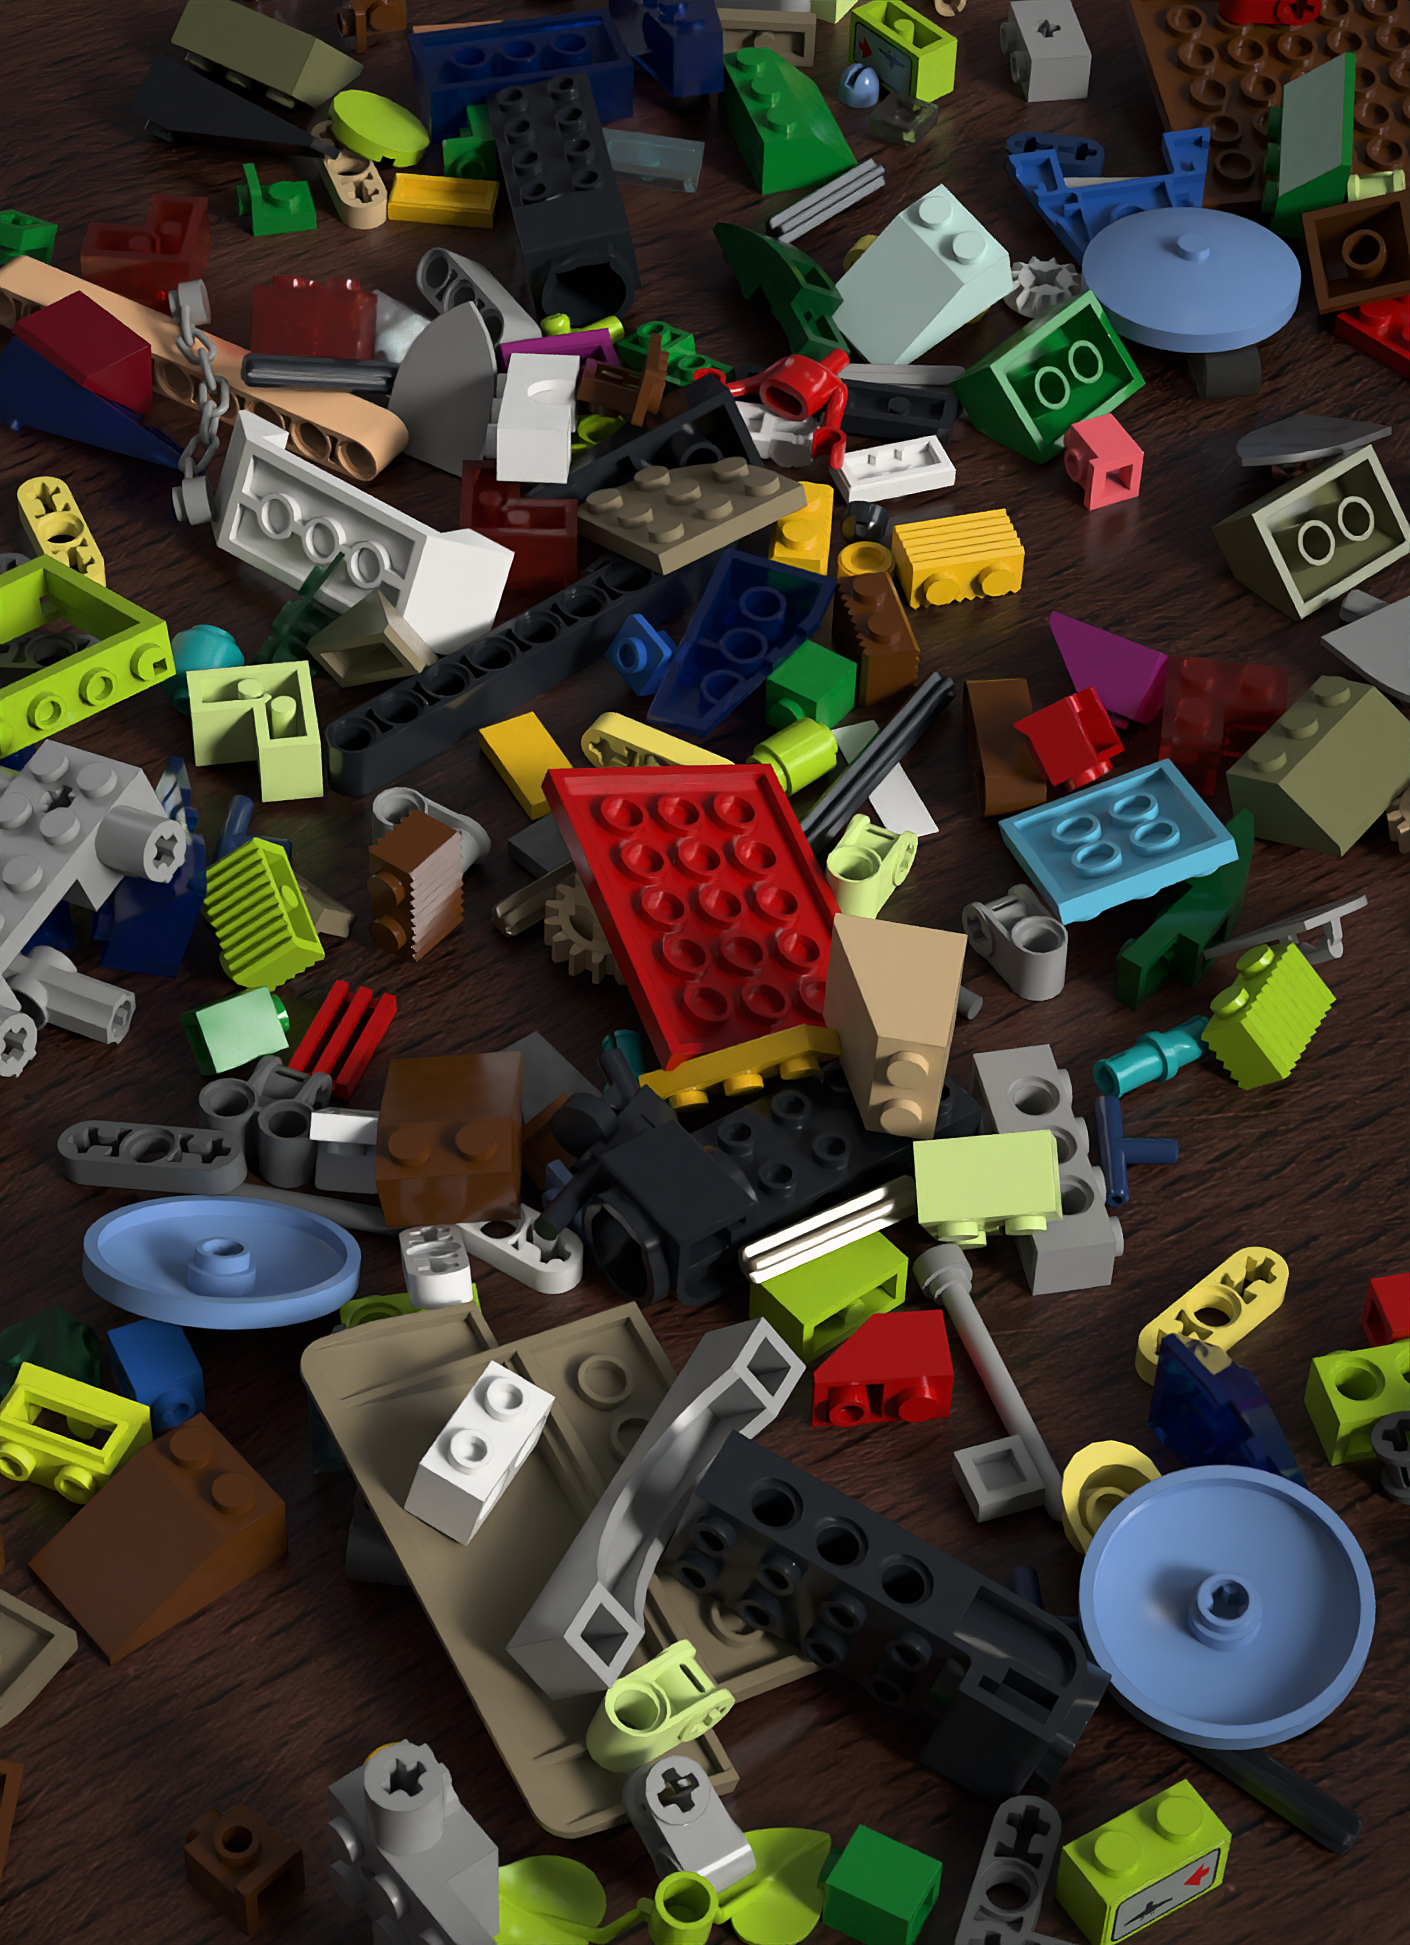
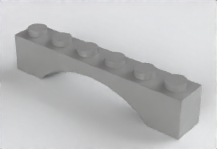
(596, 1597)

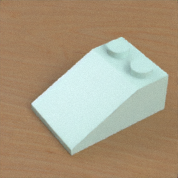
(920, 281)

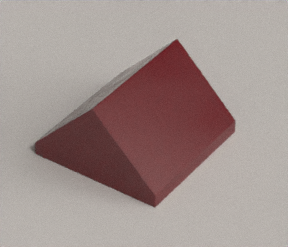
(92, 349)

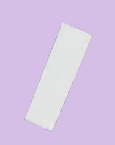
(895, 796)

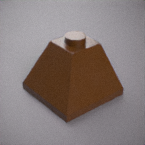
(1360, 251)

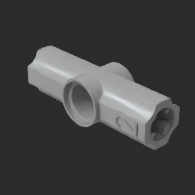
(57, 994)

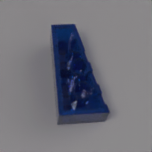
(674, 42)

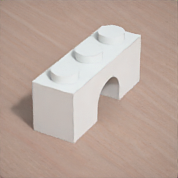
(534, 418)

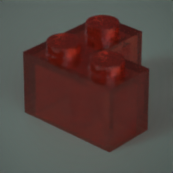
(150, 258)
(314, 321)
(534, 528)
(1214, 712)

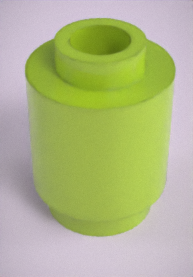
(798, 754)

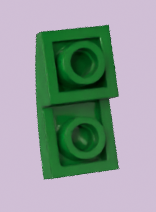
(682, 354)

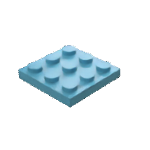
(1117, 841)

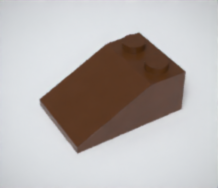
(451, 1140)
(162, 1540)

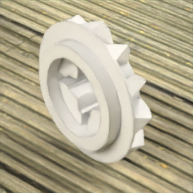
(1033, 299)

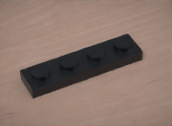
(884, 409)

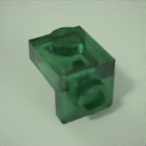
(53, 1343)

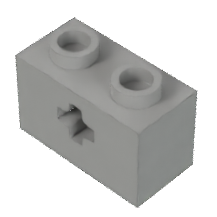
(1046, 50)

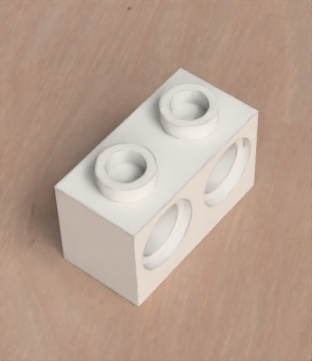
(478, 1453)

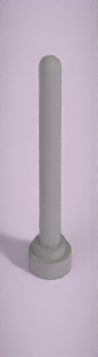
(946, 1279)

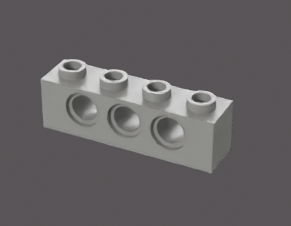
(1028, 1093)

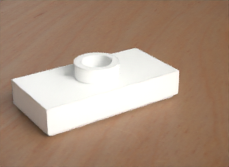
(894, 470)

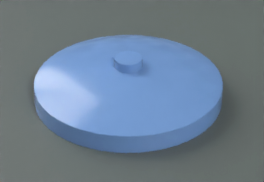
(1192, 279)
(221, 1262)
(1226, 1607)

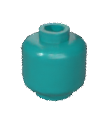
(198, 649)

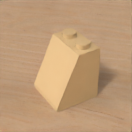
(895, 1016)

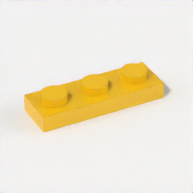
(743, 1067)

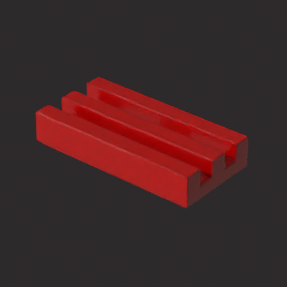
(357, 1005)

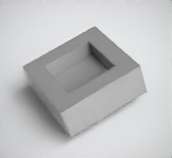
(998, 1478)

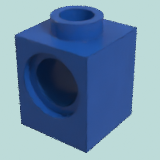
(158, 1369)

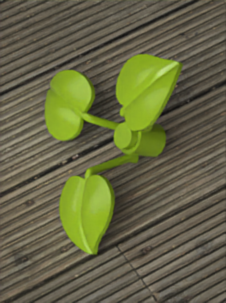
(564, 1902)

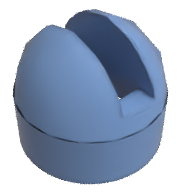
(859, 86)

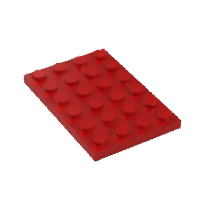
(701, 898)

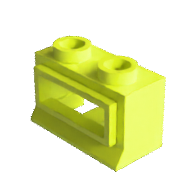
(57, 1461)

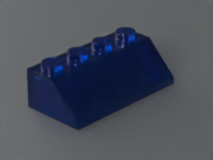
(465, 63)

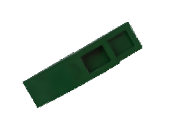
(788, 283)
(1195, 919)

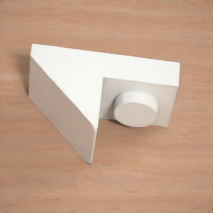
(345, 1149)

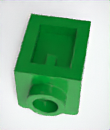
(475, 149)
(274, 207)
(25, 236)

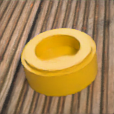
(865, 558)

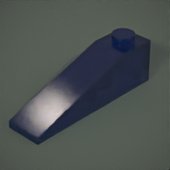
(49, 400)
(738, 636)
(151, 922)
(1215, 1411)

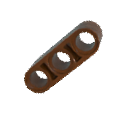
(1000, 761)

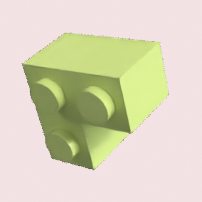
(262, 717)
(987, 1182)

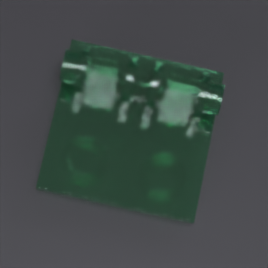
(300, 622)

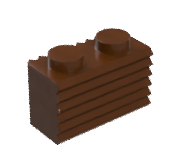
(876, 636)
(415, 885)

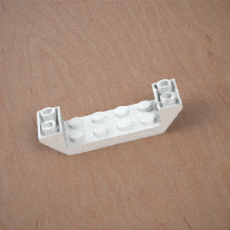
(297, 516)

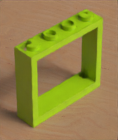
(127, 660)

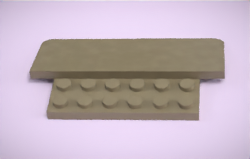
(386, 1401)

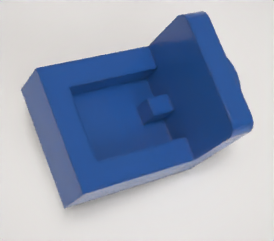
(641, 654)

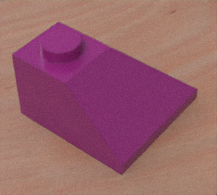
(1122, 672)

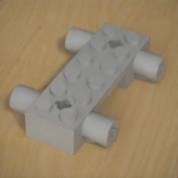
(70, 835)
(411, 1852)

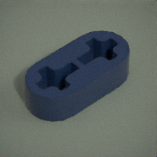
(1075, 154)

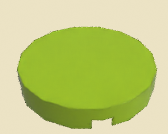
(377, 128)

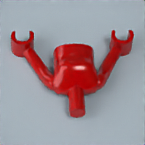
(796, 390)

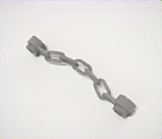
(195, 497)

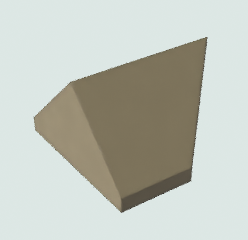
(370, 644)

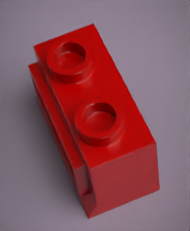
(1072, 739)

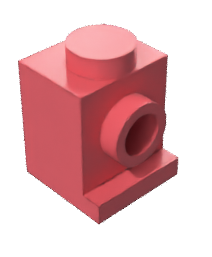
(1103, 461)

